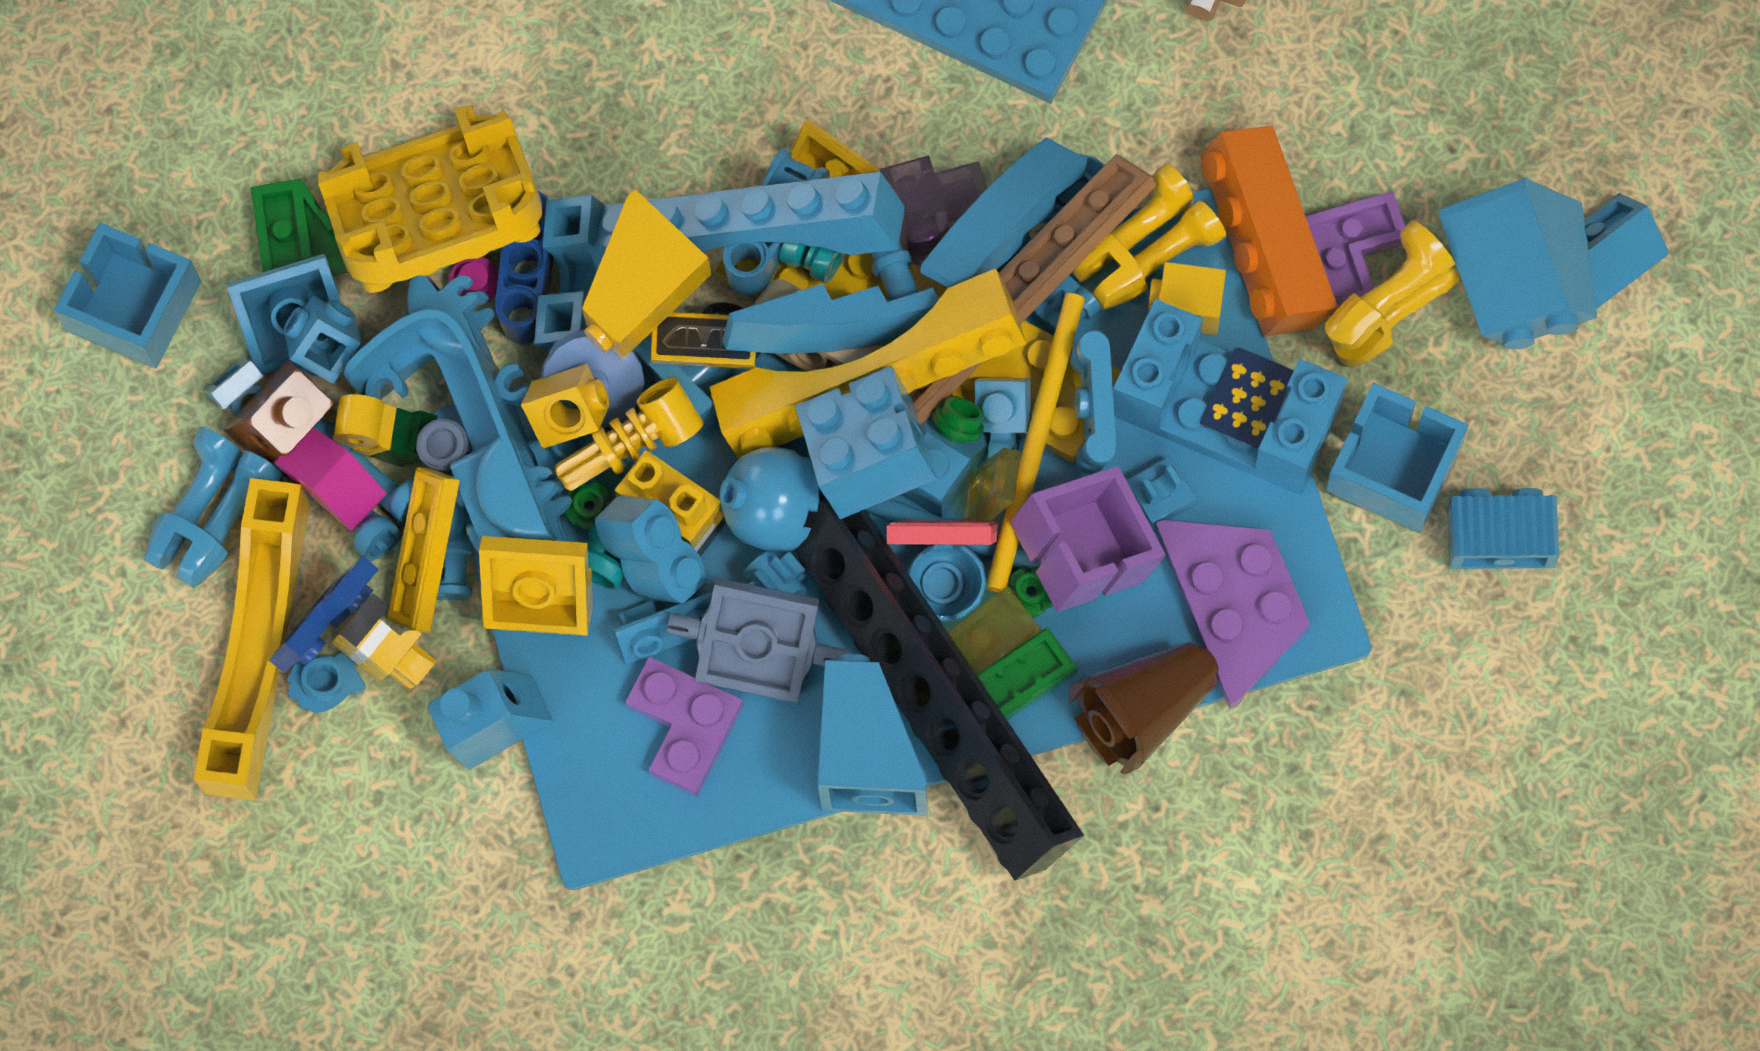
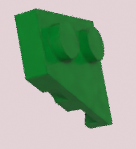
(292, 226)

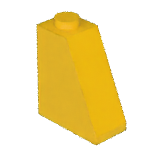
(640, 277)

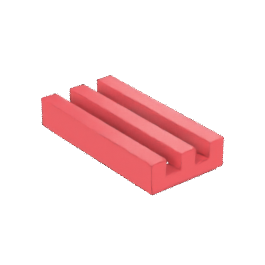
(943, 532)

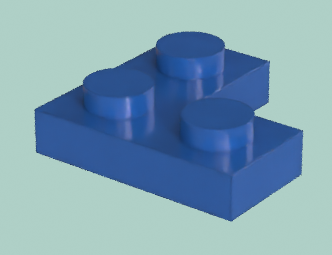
(331, 608)

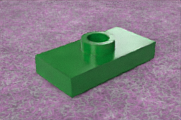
(1027, 673)

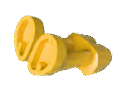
(1170, 198)
(1365, 323)

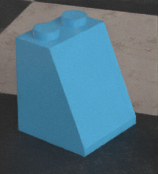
(1522, 261)
(864, 744)

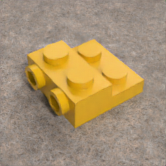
(535, 585)

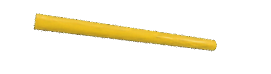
(1036, 437)

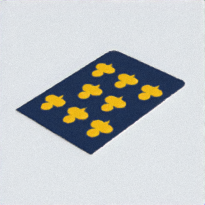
(1247, 397)

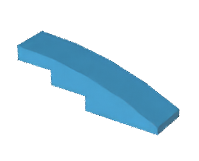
(1003, 213)
(816, 323)

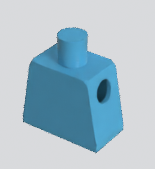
(482, 721)

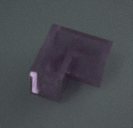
(932, 200)

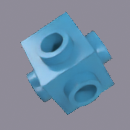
(323, 352)

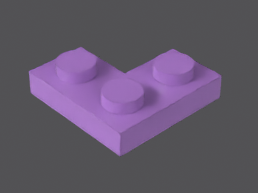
(1353, 232)
(697, 719)

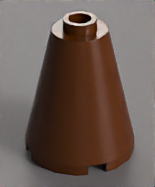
(1142, 702)

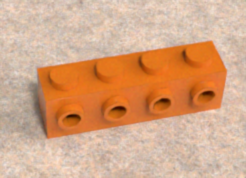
(1268, 231)

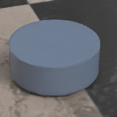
(442, 443)

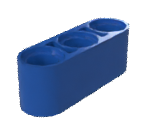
(522, 290)

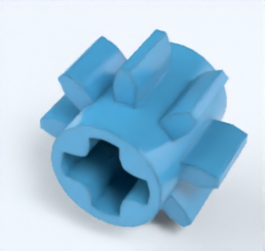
(776, 573)

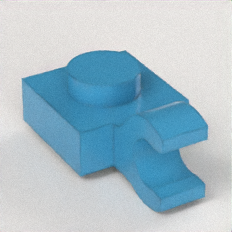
(1005, 409)

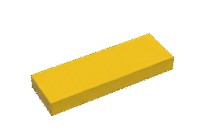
(423, 549)

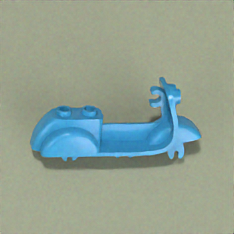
(501, 477)

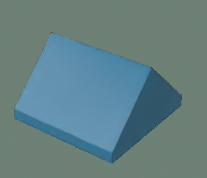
(269, 298)

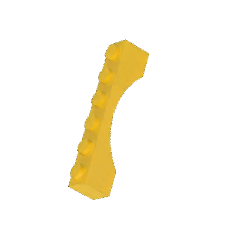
(961, 330)
(242, 709)

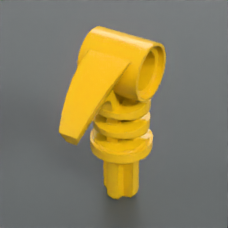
(663, 414)

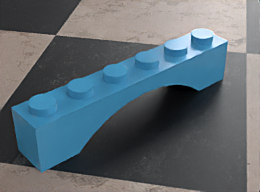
(831, 213)

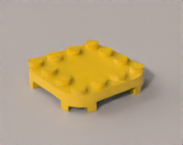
(431, 200)

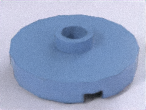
(620, 376)

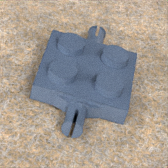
(755, 640)

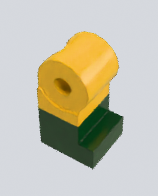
(380, 429)

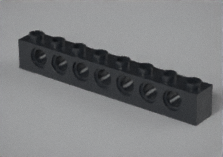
(938, 691)

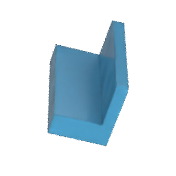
(1621, 245)

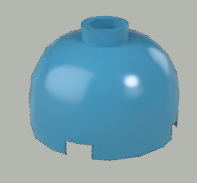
(770, 498)

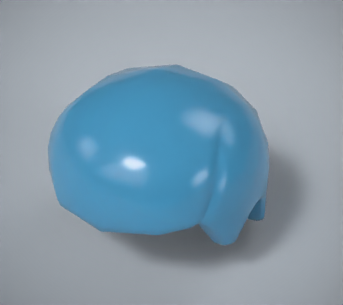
(949, 579)

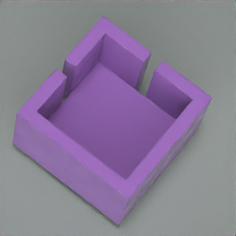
(1087, 538)

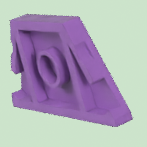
(1235, 598)

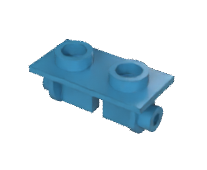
(643, 630)

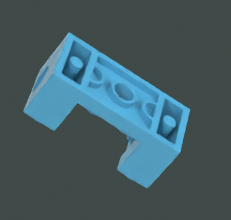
(1175, 376)

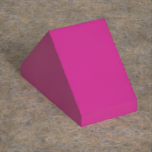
(332, 478)

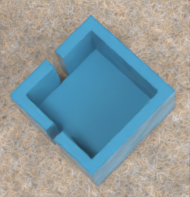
(133, 305)
(865, 443)
(1395, 467)

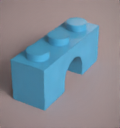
(570, 238)

